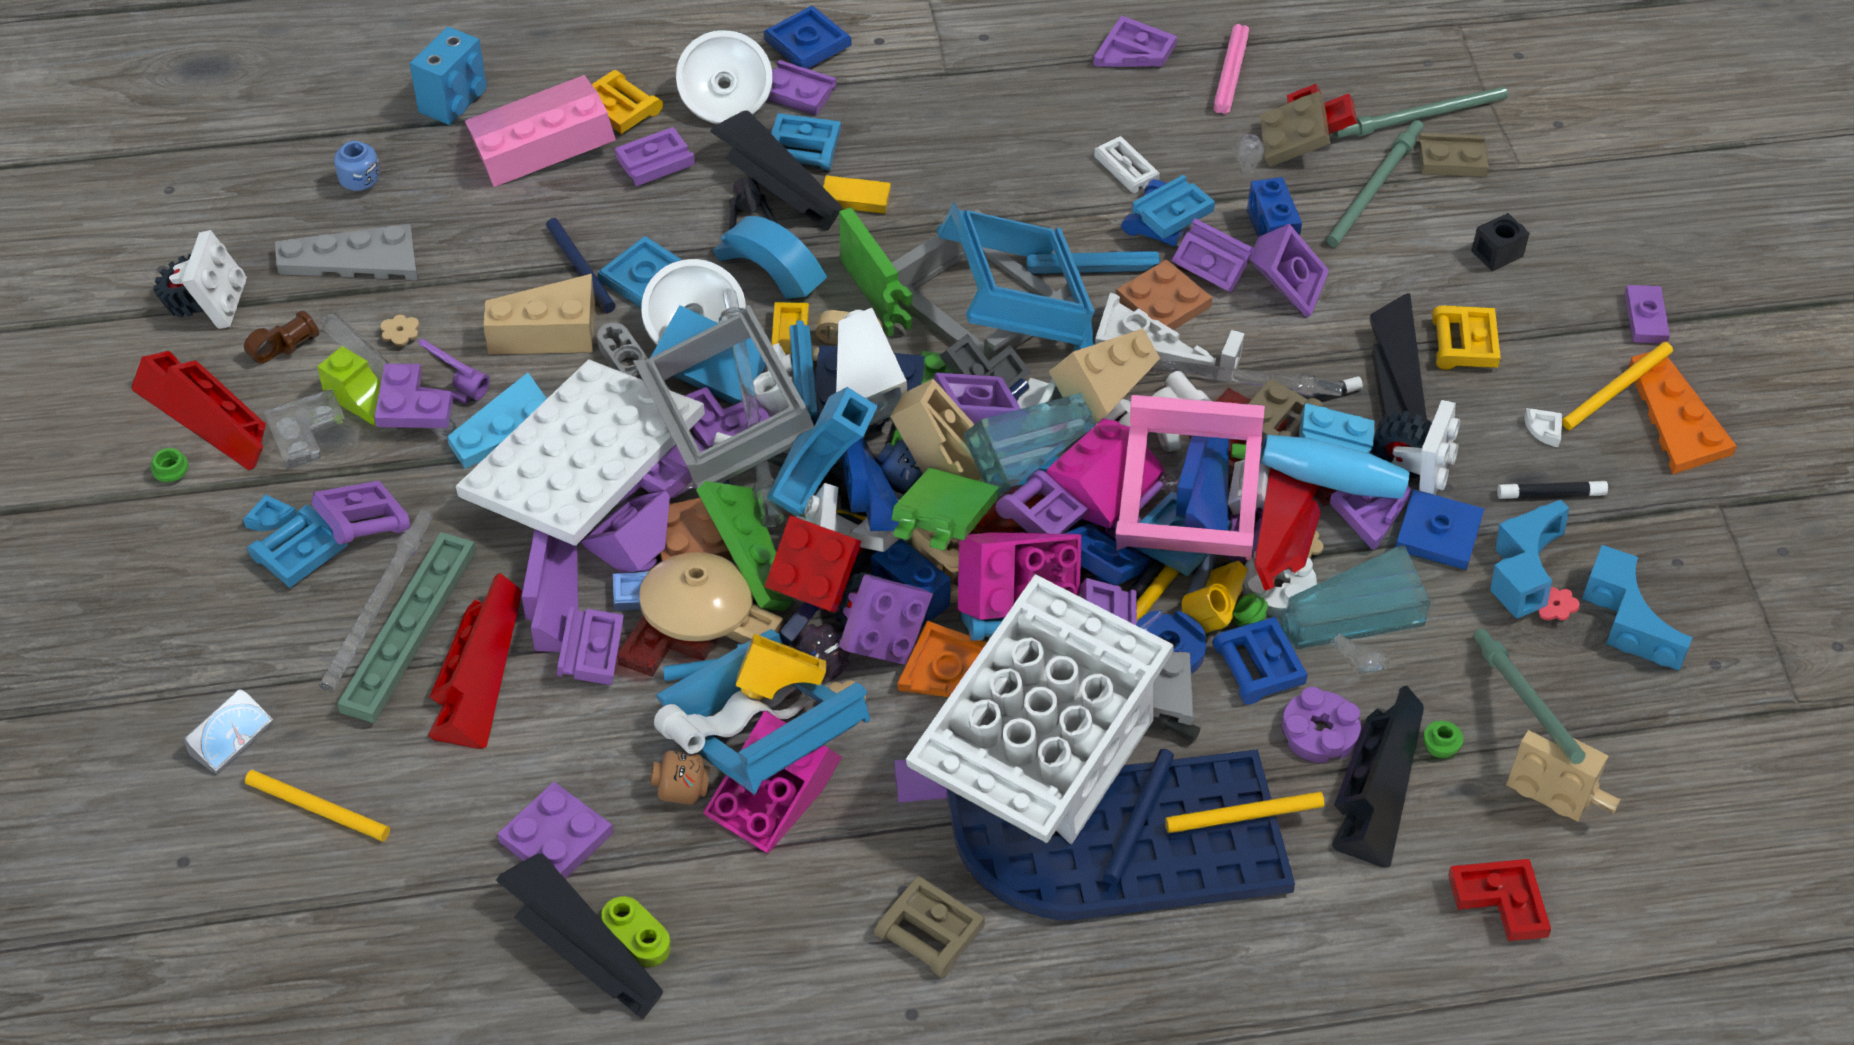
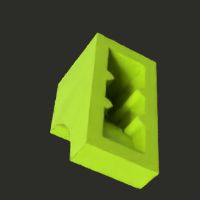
(351, 382)

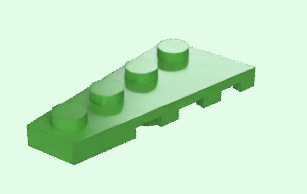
(749, 542)

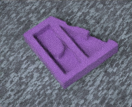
(1135, 45)
(1369, 515)

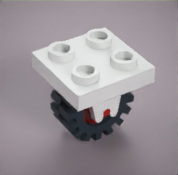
(202, 282)
(1420, 445)

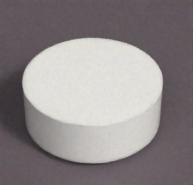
(1169, 442)

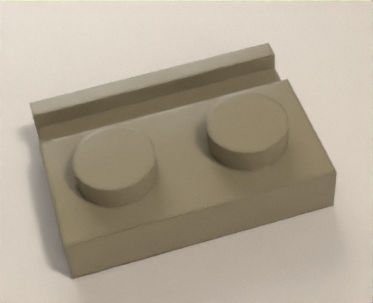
(1453, 154)

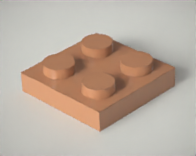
(1165, 295)
(691, 531)

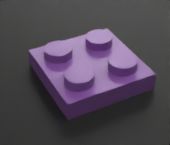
(558, 828)

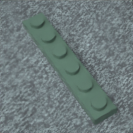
(406, 628)

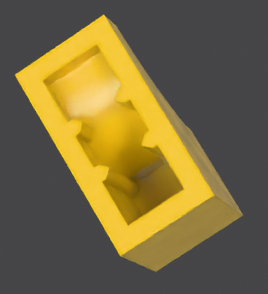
(773, 666)

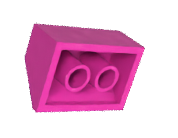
(1096, 470)

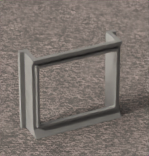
(938, 255)
(748, 446)

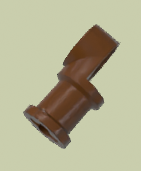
(280, 338)

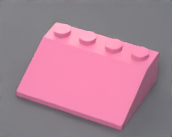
(540, 130)

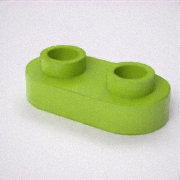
(635, 928)

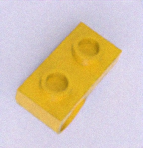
(1215, 603)

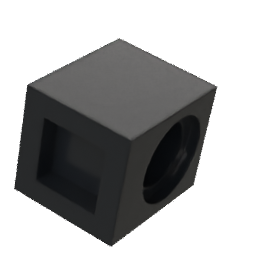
(1500, 242)

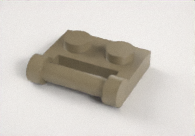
(1278, 404)
(935, 915)

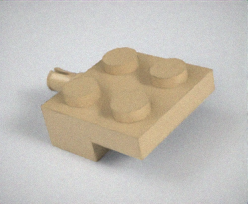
(1550, 778)

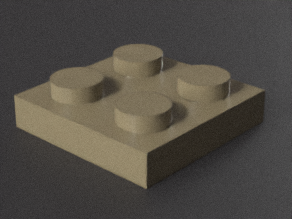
(1294, 129)

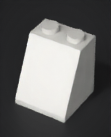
(868, 363)

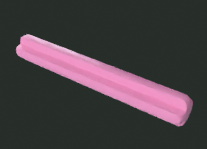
(1231, 69)

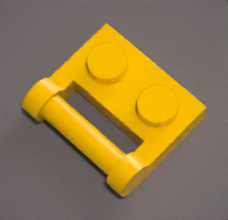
(620, 109)
(1477, 336)

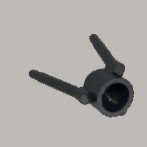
(747, 198)

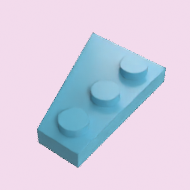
(495, 421)

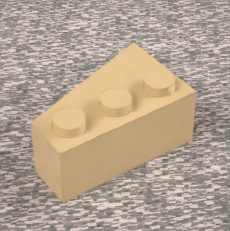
(542, 319)
(1105, 371)
(934, 430)

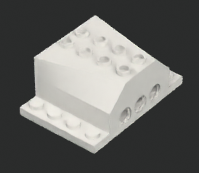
(1045, 712)

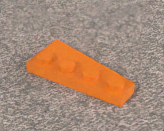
(1682, 419)
(938, 661)

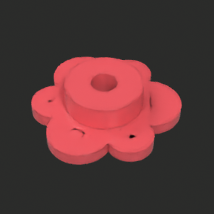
(1559, 605)

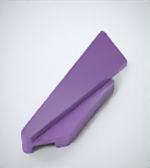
(550, 589)

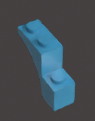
(818, 449)
(1520, 577)
(1636, 626)

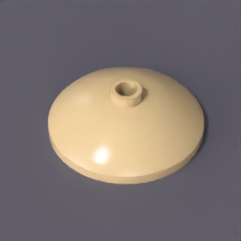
(695, 597)

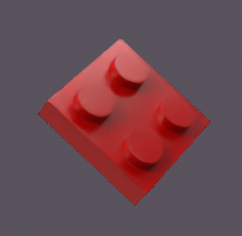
(813, 564)

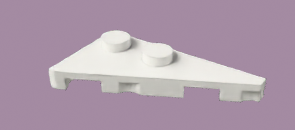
(1120, 320)

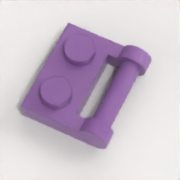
(360, 502)
(1051, 515)

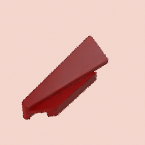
(1286, 527)

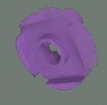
(1325, 707)

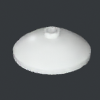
(719, 58)
(686, 283)

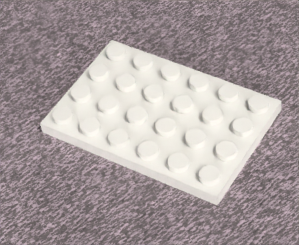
(576, 453)

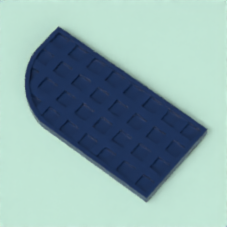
(1163, 868)

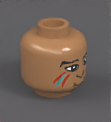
(680, 777)

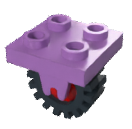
(881, 617)

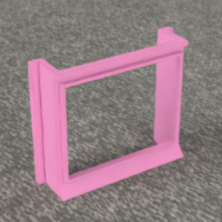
(1192, 419)

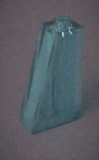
(1023, 440)
(1359, 603)

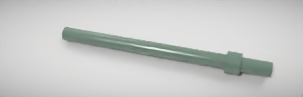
(1367, 124)
(1401, 146)
(1498, 657)

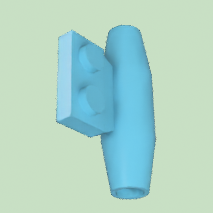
(1335, 454)

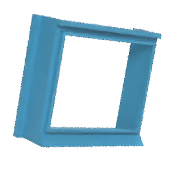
(1011, 308)
(714, 685)

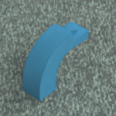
(776, 251)

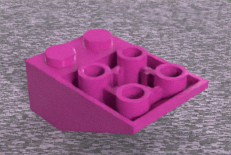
(1001, 565)
(779, 799)

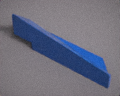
(1204, 484)
(868, 487)

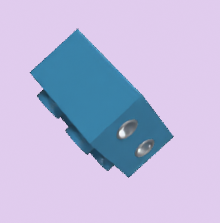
(448, 75)

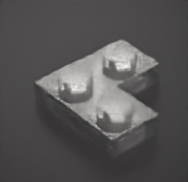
(297, 420)

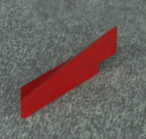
(201, 405)
(475, 667)

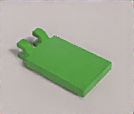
(873, 272)
(943, 505)

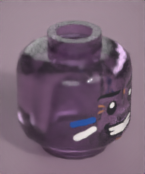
(823, 644)

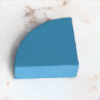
(269, 514)

